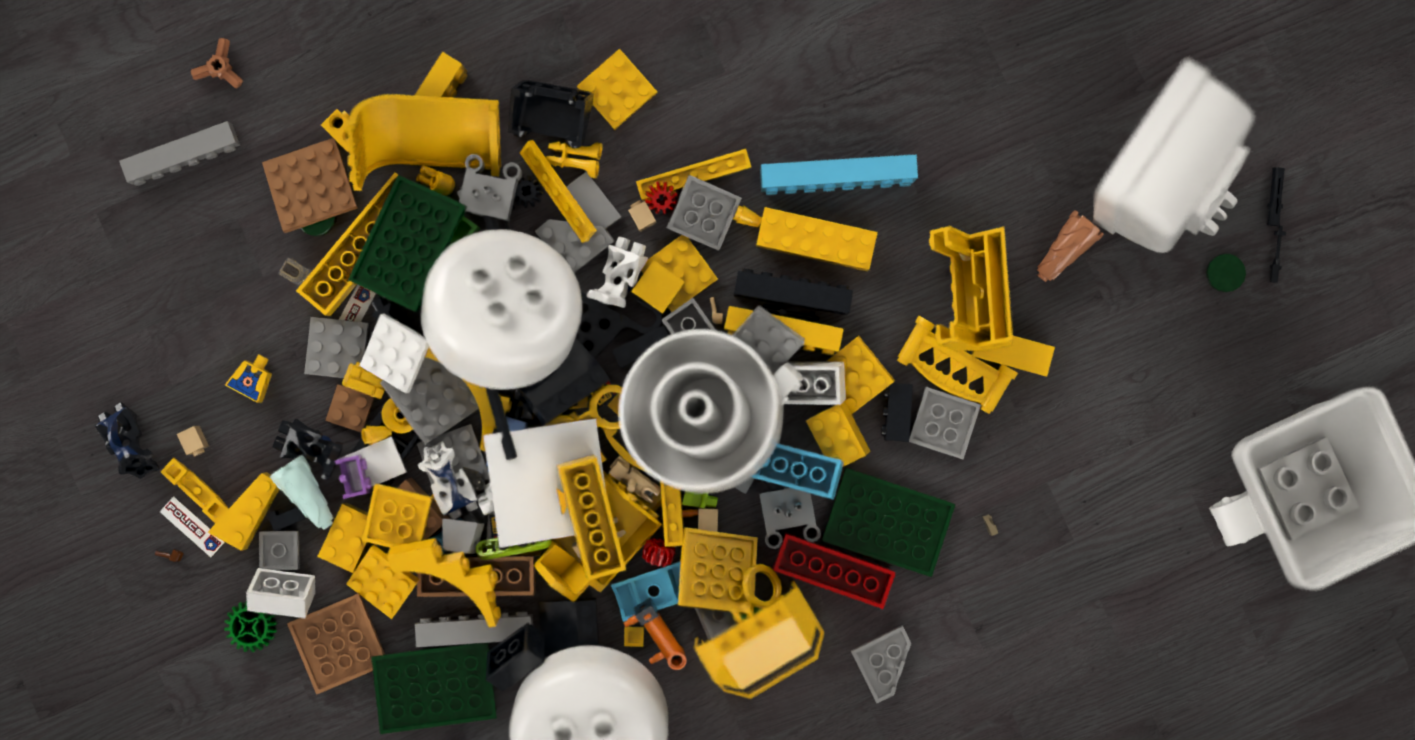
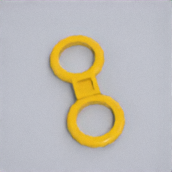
(593, 413)
(776, 582)

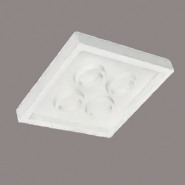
(395, 353)

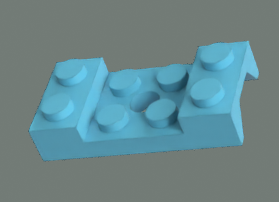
(635, 590)

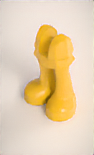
(590, 166)

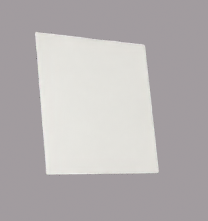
(526, 486)

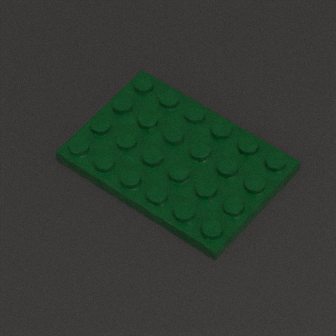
(407, 242)
(888, 522)
(432, 687)

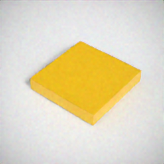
(658, 287)

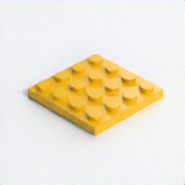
(715, 569)

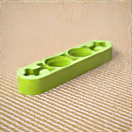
(512, 550)

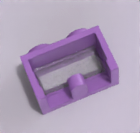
(354, 476)

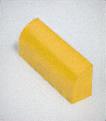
(1022, 354)

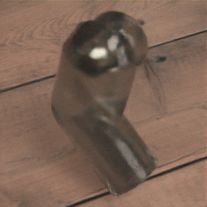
(476, 478)

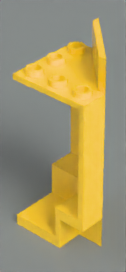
(635, 515)

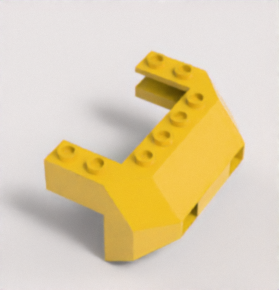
(978, 289)

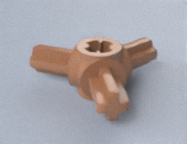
(226, 69)

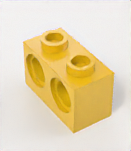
(337, 133)

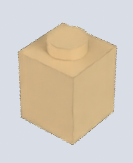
(641, 215)
(193, 441)
(708, 519)

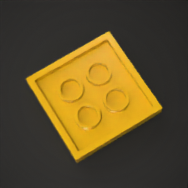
(617, 89)
(687, 264)
(863, 373)
(396, 516)
(378, 584)

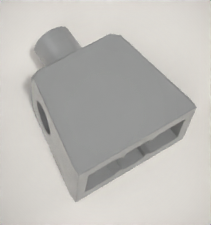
(461, 535)

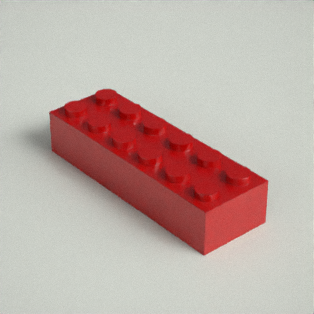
(834, 570)

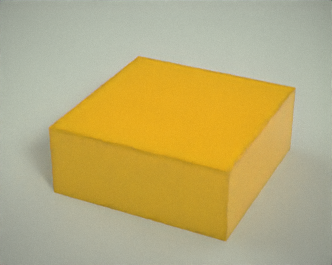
(634, 636)

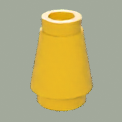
(747, 217)
(374, 434)

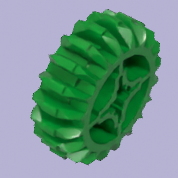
(256, 631)

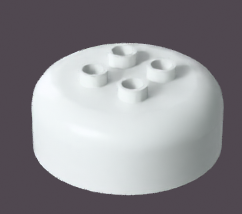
(501, 309)
(700, 411)
(589, 697)

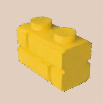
(363, 381)

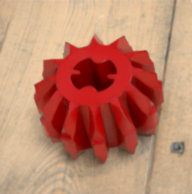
(668, 197)
(657, 554)

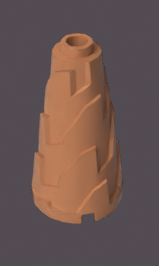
(1072, 241)

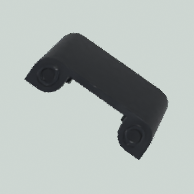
(550, 111)

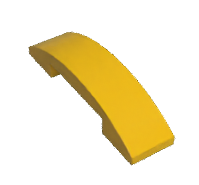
(620, 449)
(196, 489)

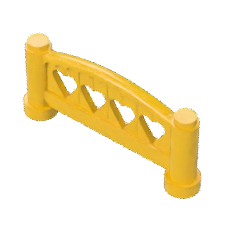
(994, 380)

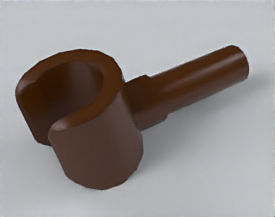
(176, 555)

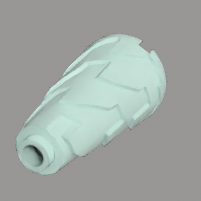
(303, 490)

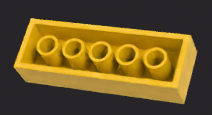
(816, 239)
(816, 335)
(591, 517)

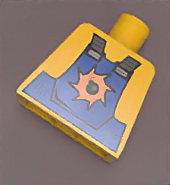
(251, 379)

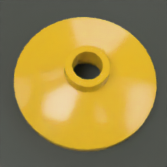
(390, 418)

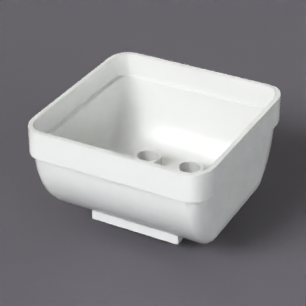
(1177, 164)
(1325, 489)

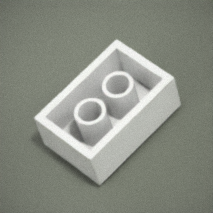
(821, 383)
(281, 593)

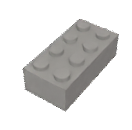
(687, 318)

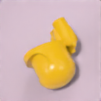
(437, 180)

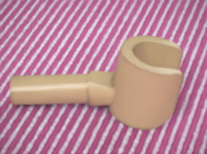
(716, 317)

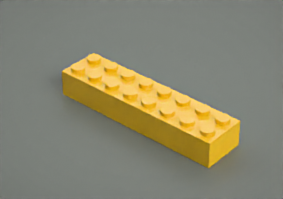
(328, 282)

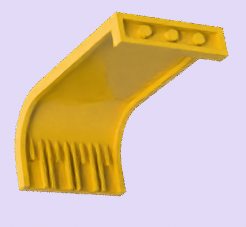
(422, 133)

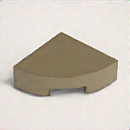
(991, 528)

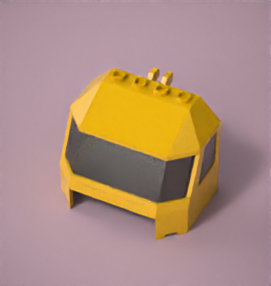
(763, 646)

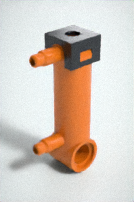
(648, 615)

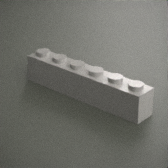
(180, 153)
(467, 629)

